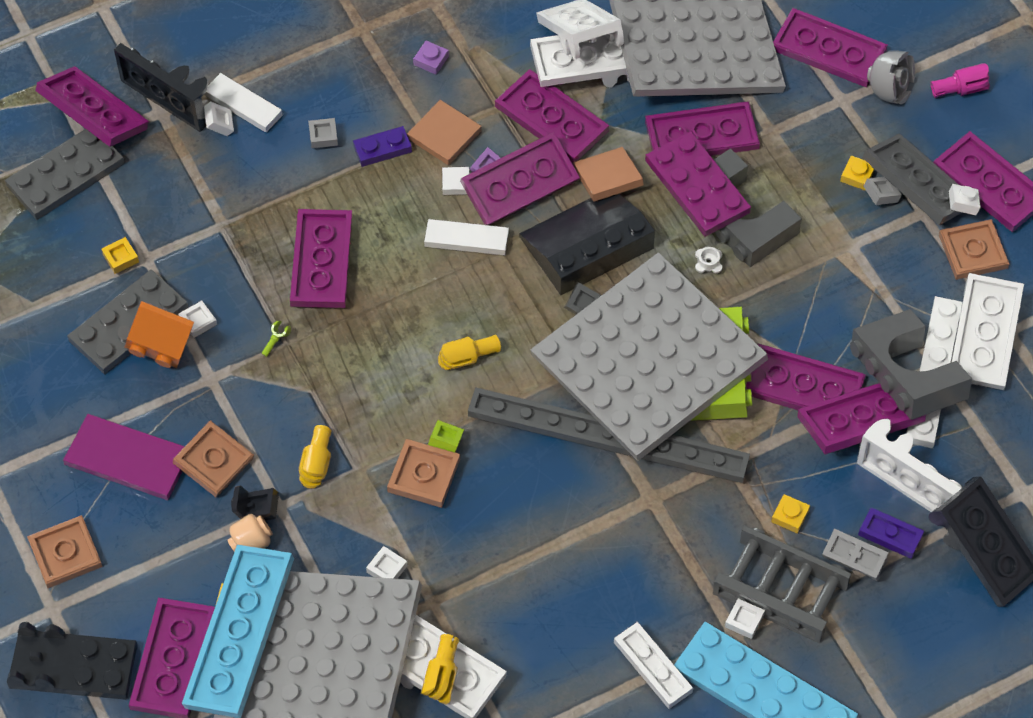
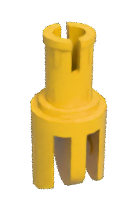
(466, 351)
(315, 458)
(441, 671)

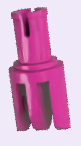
(963, 81)

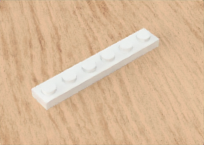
(937, 353)

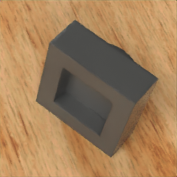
(580, 298)

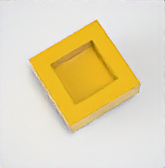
(857, 172)
(120, 255)
(790, 513)

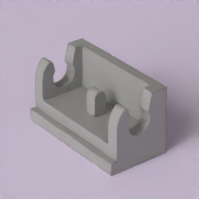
(855, 554)

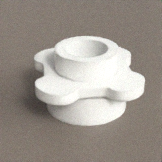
(711, 254)

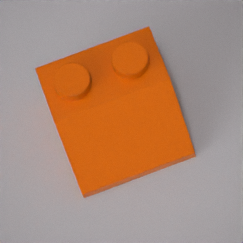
(158, 335)

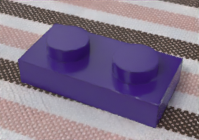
(382, 146)
(891, 533)

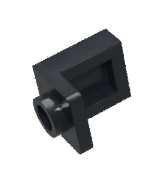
(257, 503)

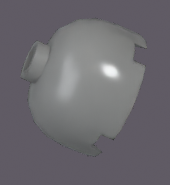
(891, 76)

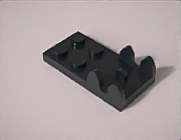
(163, 87)
(986, 540)
(71, 663)

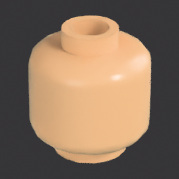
(250, 532)

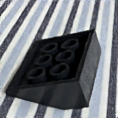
(588, 240)

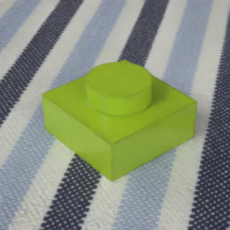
(446, 436)

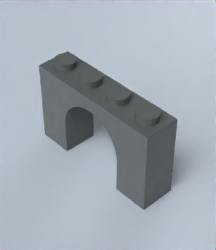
(760, 236)
(913, 391)

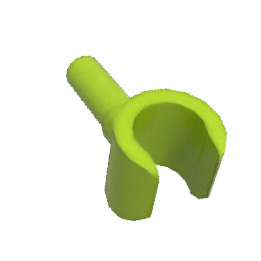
(275, 337)

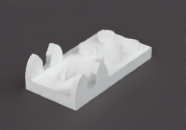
(580, 22)
(596, 61)
(987, 329)
(901, 470)
(475, 677)

